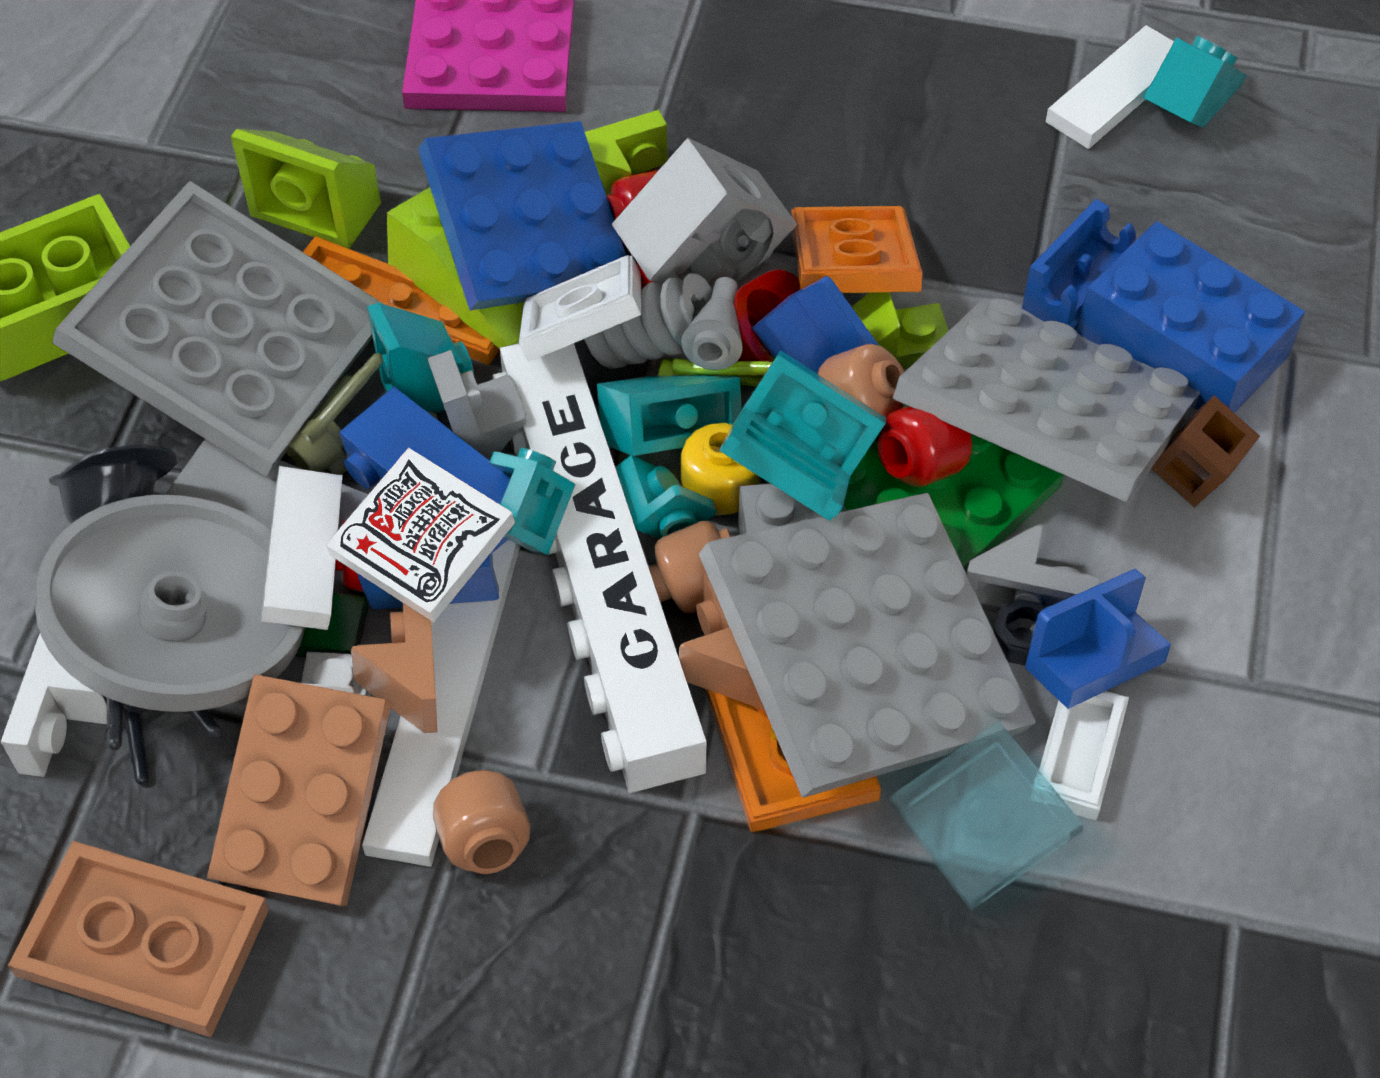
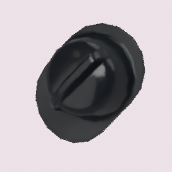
(111, 477)

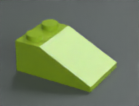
(422, 253)

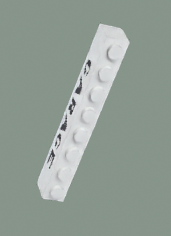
(607, 582)

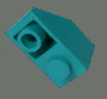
(1195, 80)

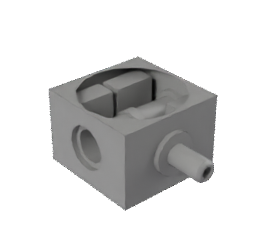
(703, 218)

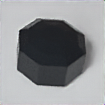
(1016, 628)

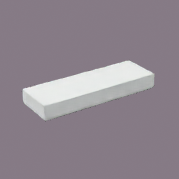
(1110, 89)
(298, 561)

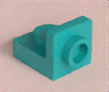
(534, 497)
(658, 500)

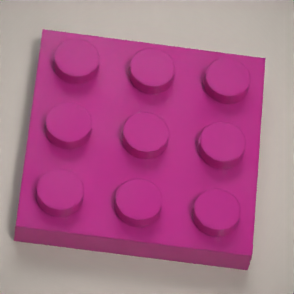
(489, 55)

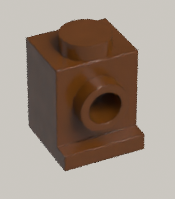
(1205, 451)

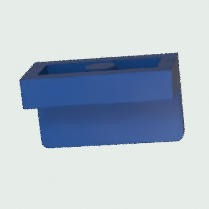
(813, 325)

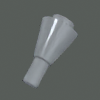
(714, 334)

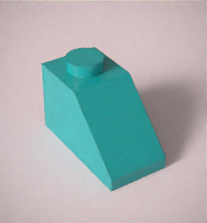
(405, 344)
(664, 411)

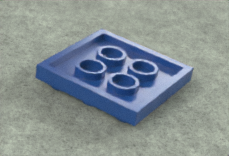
(520, 209)

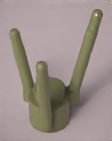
(318, 442)

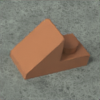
(715, 658)
(402, 669)

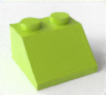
(305, 185)

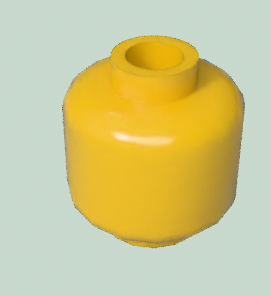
(711, 471)

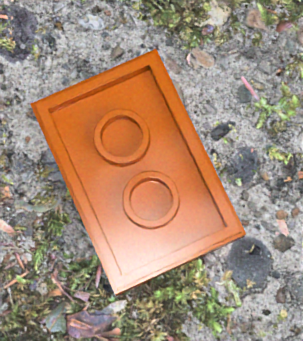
(857, 248)
(763, 775)

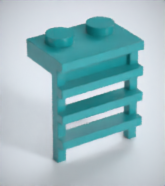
(803, 435)

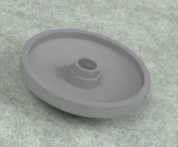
(162, 603)

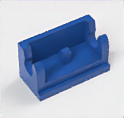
(1071, 263)

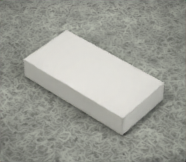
(1083, 750)

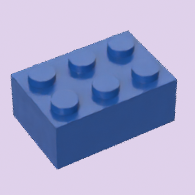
(1191, 315)

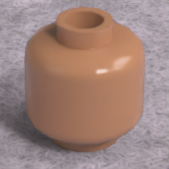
(867, 375)
(679, 567)
(481, 821)

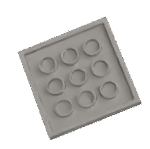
(221, 327)
(1051, 396)
(864, 641)

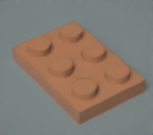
(299, 790)
(140, 938)

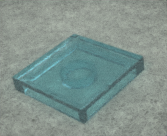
(985, 815)

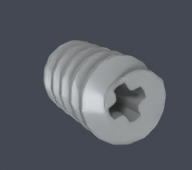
(659, 328)

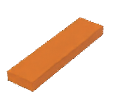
(397, 290)

